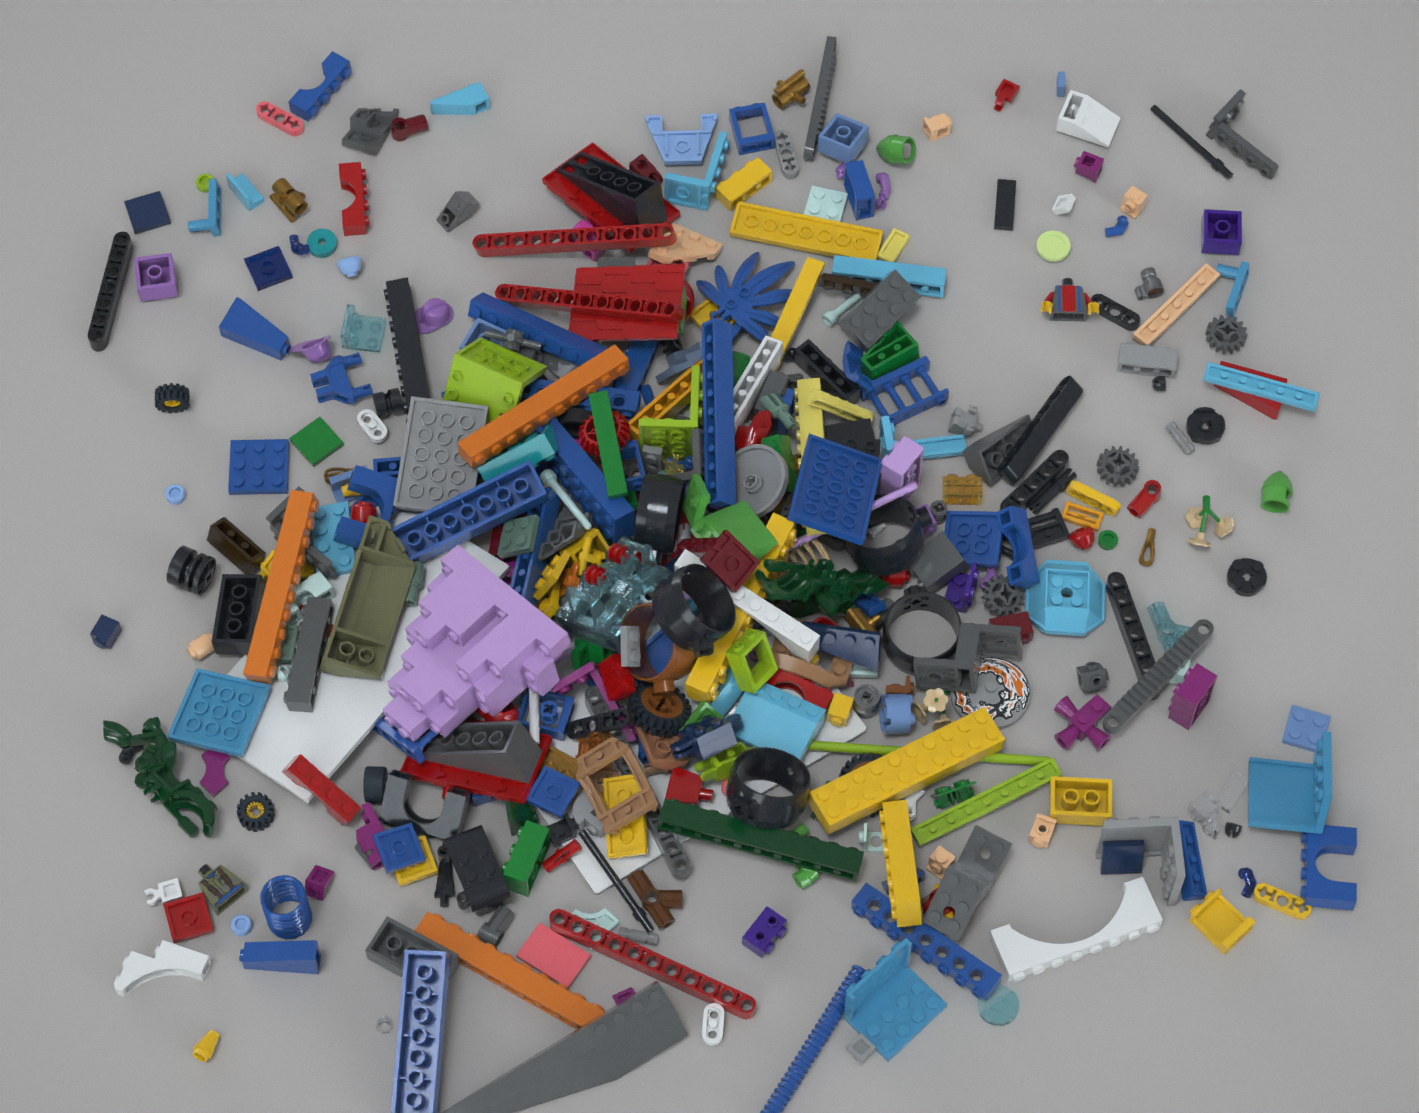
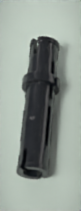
(1058, 485)

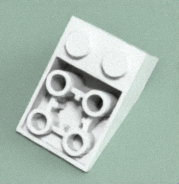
(1087, 119)

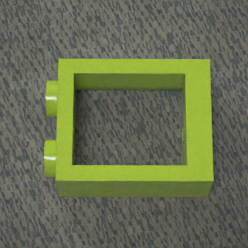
(752, 679)

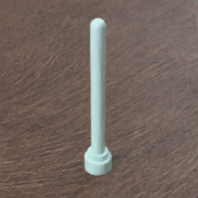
(831, 317)
(549, 478)

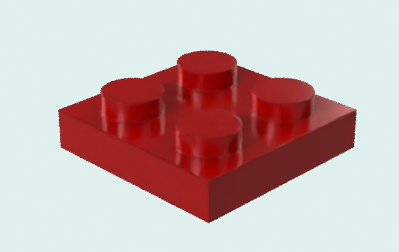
(188, 917)

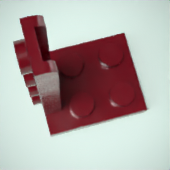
(723, 557)

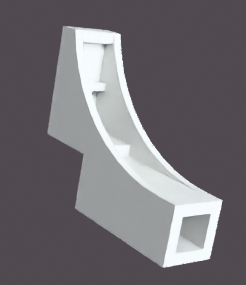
(167, 961)

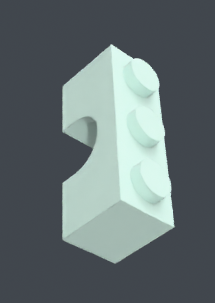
(314, 586)

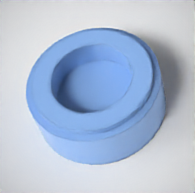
(175, 494)
(241, 925)

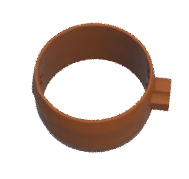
(680, 663)

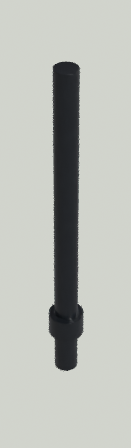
(1217, 164)
(638, 913)

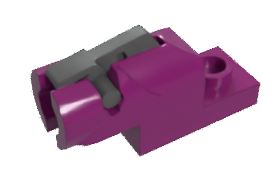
(365, 845)

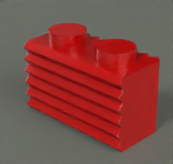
(616, 679)

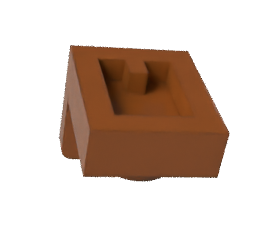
(898, 689)

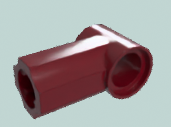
(408, 127)

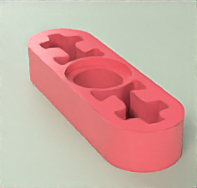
(283, 125)

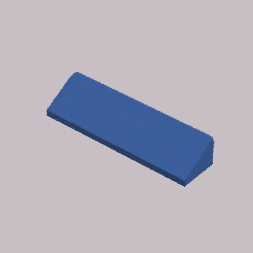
(1194, 882)

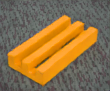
(1081, 519)

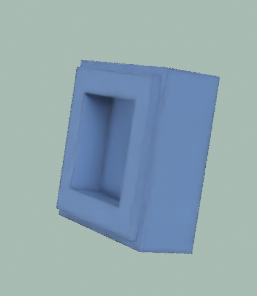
(1060, 84)

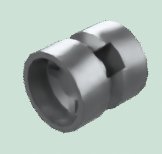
(866, 701)

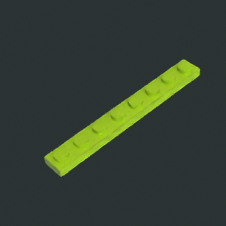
(985, 802)

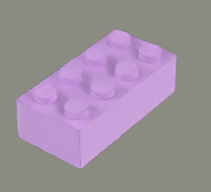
(901, 467)

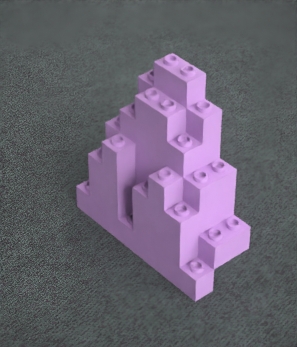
(470, 650)

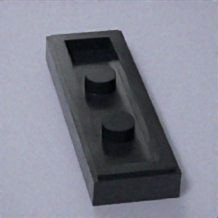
(1005, 204)

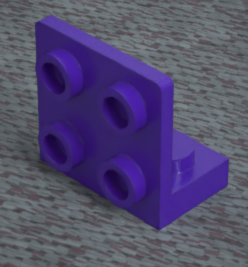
(961, 589)

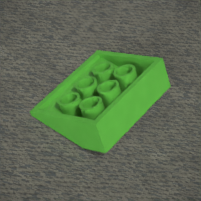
(742, 524)

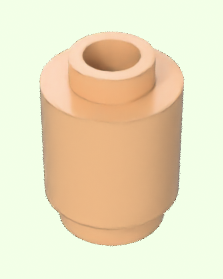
(200, 646)

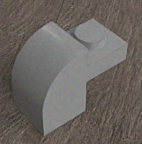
(585, 816)

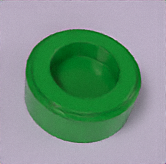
(1107, 540)

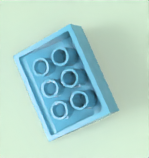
(778, 720)

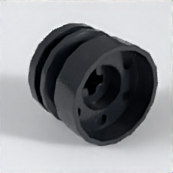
(191, 570)

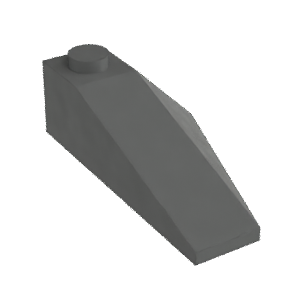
(988, 452)

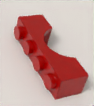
(354, 217)
(804, 687)
(336, 802)

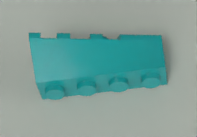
(534, 448)

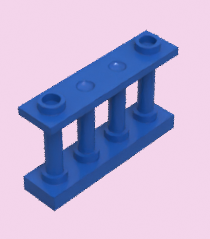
(903, 376)
(413, 750)

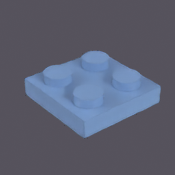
(1305, 728)

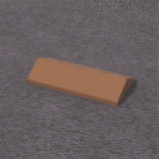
(658, 749)

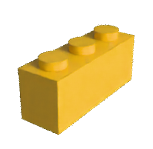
(744, 183)

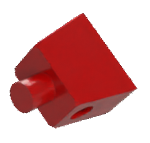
(687, 787)

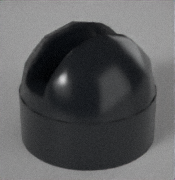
(1159, 383)
(1232, 828)

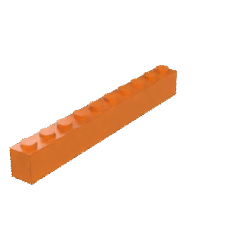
(543, 406)
(281, 587)
(509, 974)

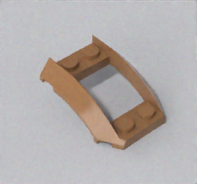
(837, 675)
(629, 809)

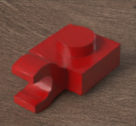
(1005, 92)

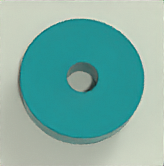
(322, 250)

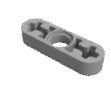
(788, 147)

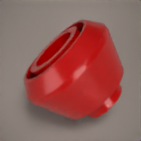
(1082, 537)

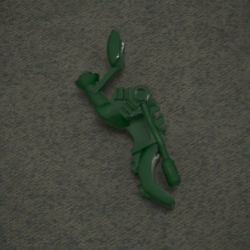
(818, 583)
(157, 775)

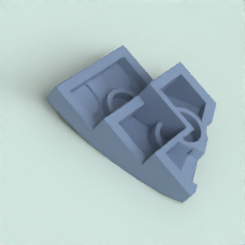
(680, 361)

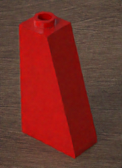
(1265, 406)

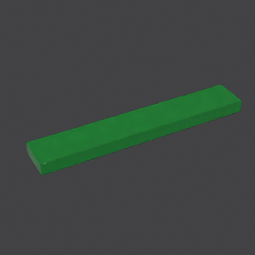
(608, 444)

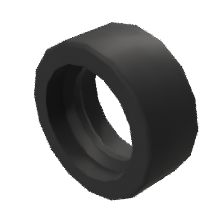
(572, 419)

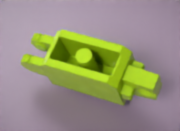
(719, 765)

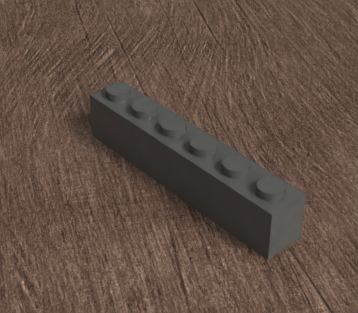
(309, 653)

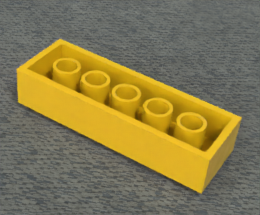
(900, 863)

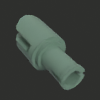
(778, 409)
(415, 585)

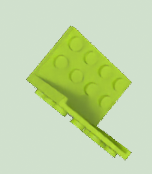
(490, 377)
(675, 434)

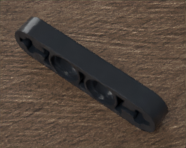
(600, 723)

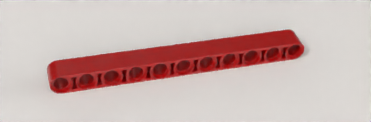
(567, 235)
(595, 306)
(646, 955)

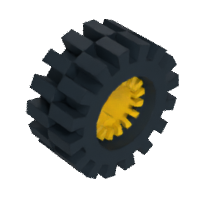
(172, 398)
(246, 816)

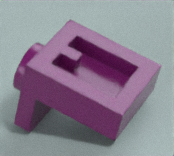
(318, 882)

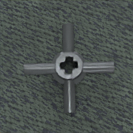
(513, 339)

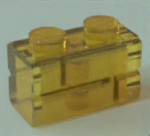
(962, 490)

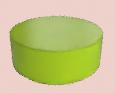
(202, 182)

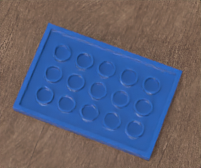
(835, 489)

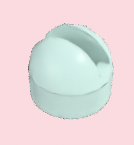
(280, 675)

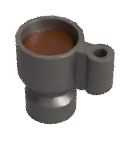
(1151, 287)

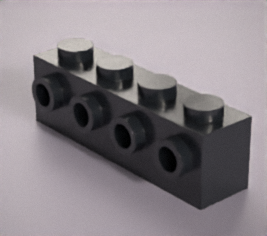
(832, 378)

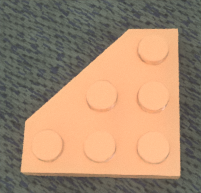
(687, 248)

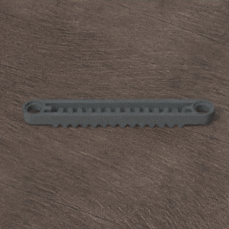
(821, 97)
(1158, 676)

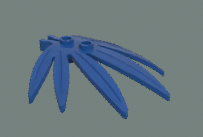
(739, 300)

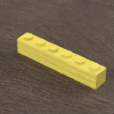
(838, 406)

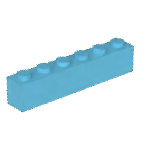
(923, 279)

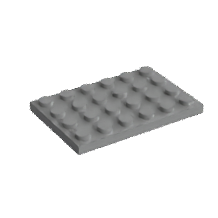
(430, 457)

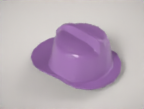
(433, 315)
(314, 350)

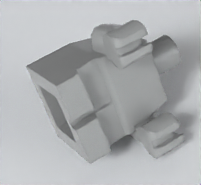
(964, 421)

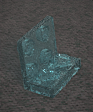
(362, 331)

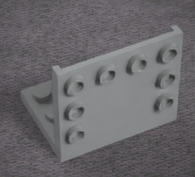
(1160, 838)

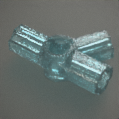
(1162, 621)

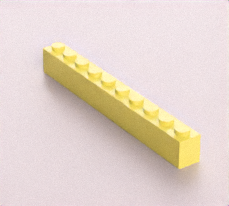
(809, 420)

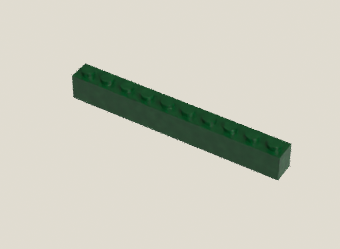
(768, 843)

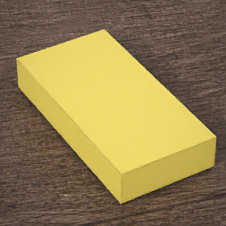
(893, 246)

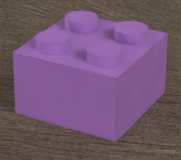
(156, 277)

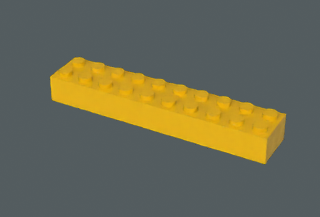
(712, 669)
(906, 770)

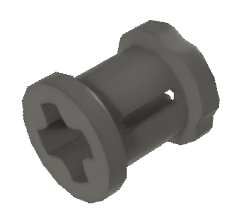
(934, 507)

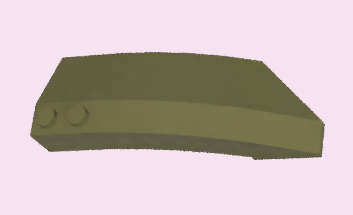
(369, 605)

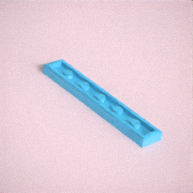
(1261, 386)

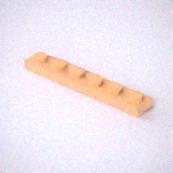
(1176, 305)

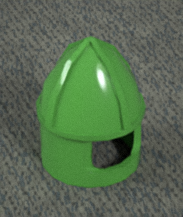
(891, 149)
(1275, 493)

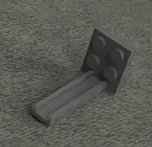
(1238, 145)
(697, 458)
(311, 554)

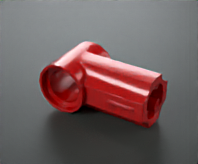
(1144, 499)

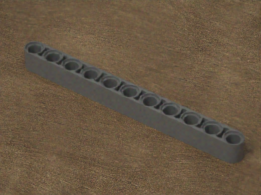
(663, 841)

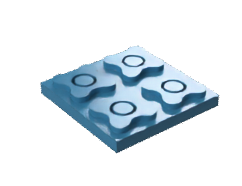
(219, 712)

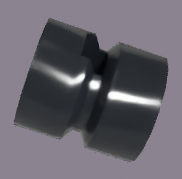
(388, 402)

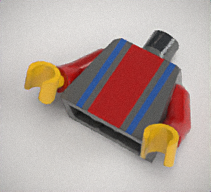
(1068, 303)

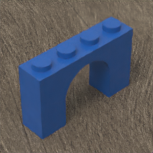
(376, 486)
(1317, 889)

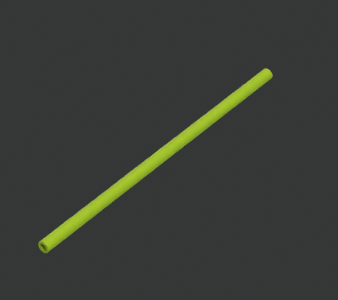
(885, 749)

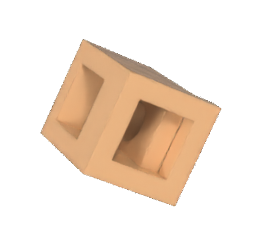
(937, 126)
(1133, 202)
(1045, 824)
(939, 862)

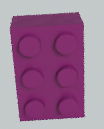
(1191, 696)

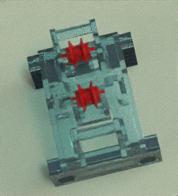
(621, 578)

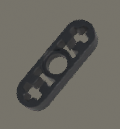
(1129, 314)

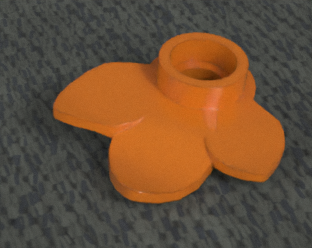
(569, 577)

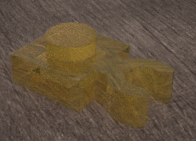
(674, 468)

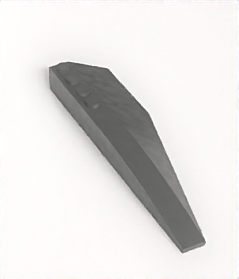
(586, 1057)

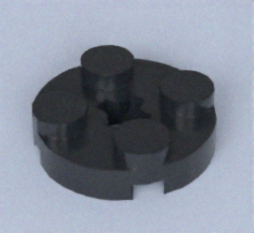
(1201, 435)
(1246, 566)

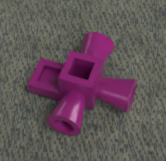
(1082, 722)

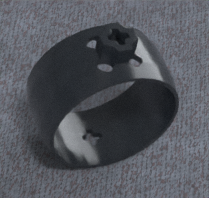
(659, 513)
(900, 555)
(917, 599)
(678, 619)
(772, 766)

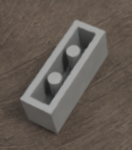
(1147, 360)

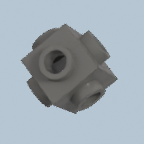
(1092, 677)

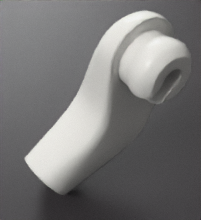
(911, 803)

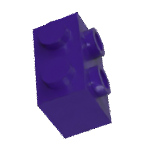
(765, 932)

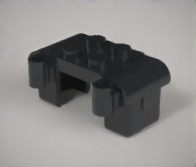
(476, 870)

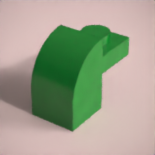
(587, 652)

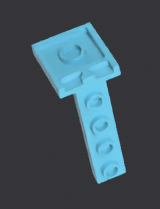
(693, 191)
(933, 447)

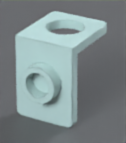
(865, 837)

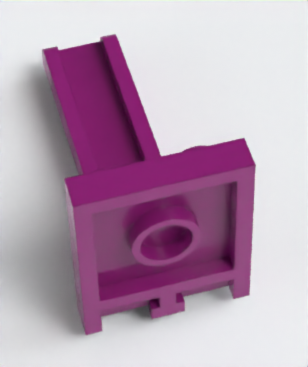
(582, 676)

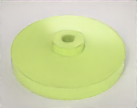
(1053, 246)

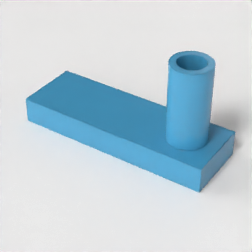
(213, 222)
(1240, 275)

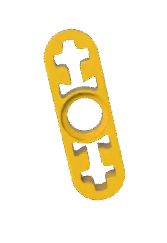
(1093, 498)
(1294, 912)

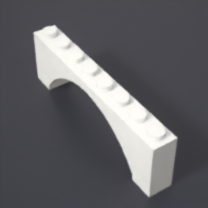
(797, 638)
(1025, 956)

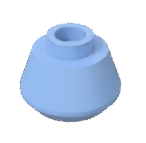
(350, 265)

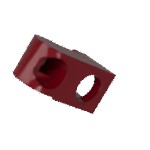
(644, 167)

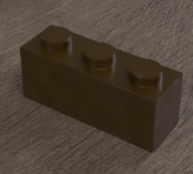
(235, 546)

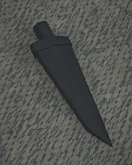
(444, 883)

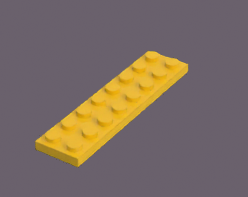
(804, 232)

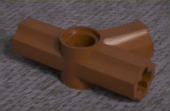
(664, 901)

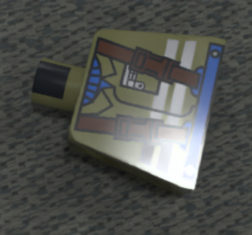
(220, 887)

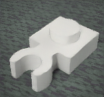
(167, 892)

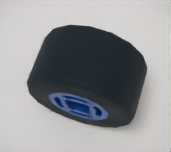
(374, 783)

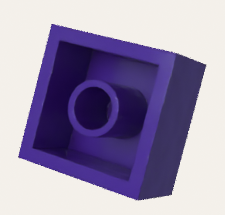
(1221, 232)

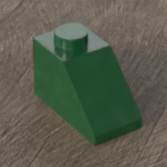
(518, 814)

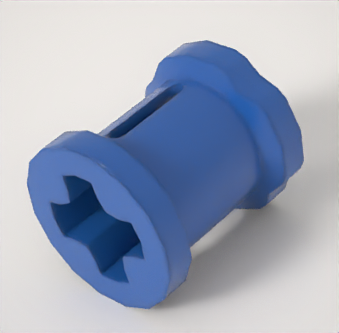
(549, 712)

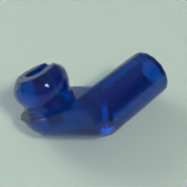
(296, 247)
(1250, 881)

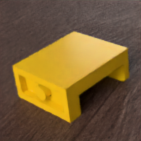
(1220, 921)

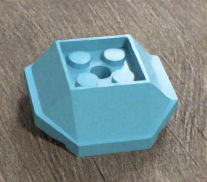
(1063, 615)

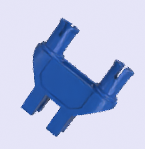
(339, 386)

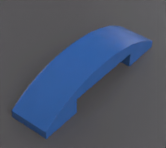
(852, 368)

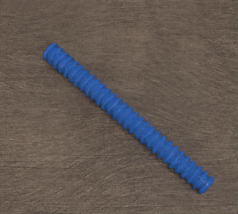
(812, 1045)

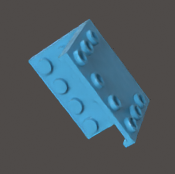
(1291, 793)
(891, 1002)

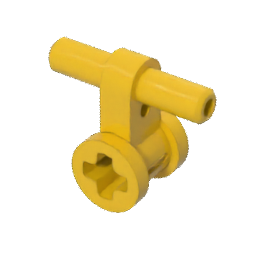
(596, 557)

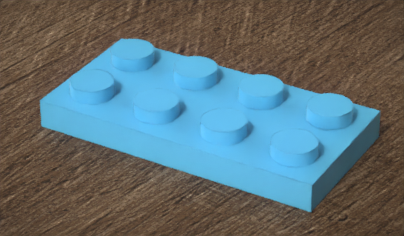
(323, 533)

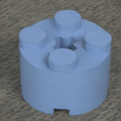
(896, 713)

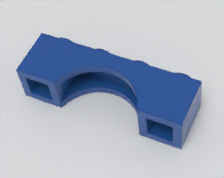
(308, 102)
(1015, 526)

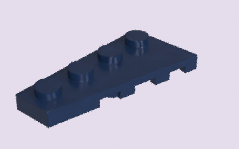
(849, 643)

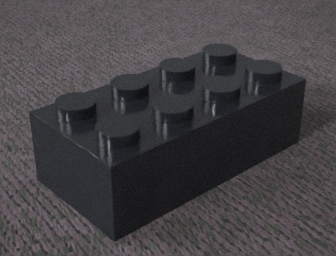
(237, 613)

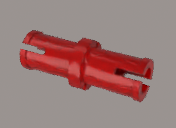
(550, 863)

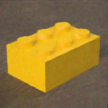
(1080, 800)

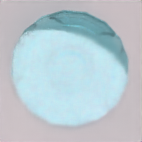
(1000, 1007)

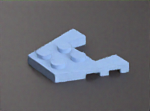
(682, 146)

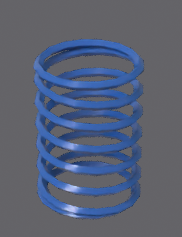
(284, 889)

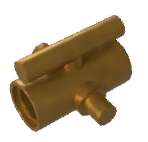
(791, 90)
(288, 199)
(858, 620)

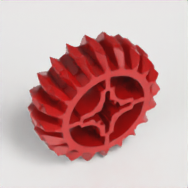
(588, 434)

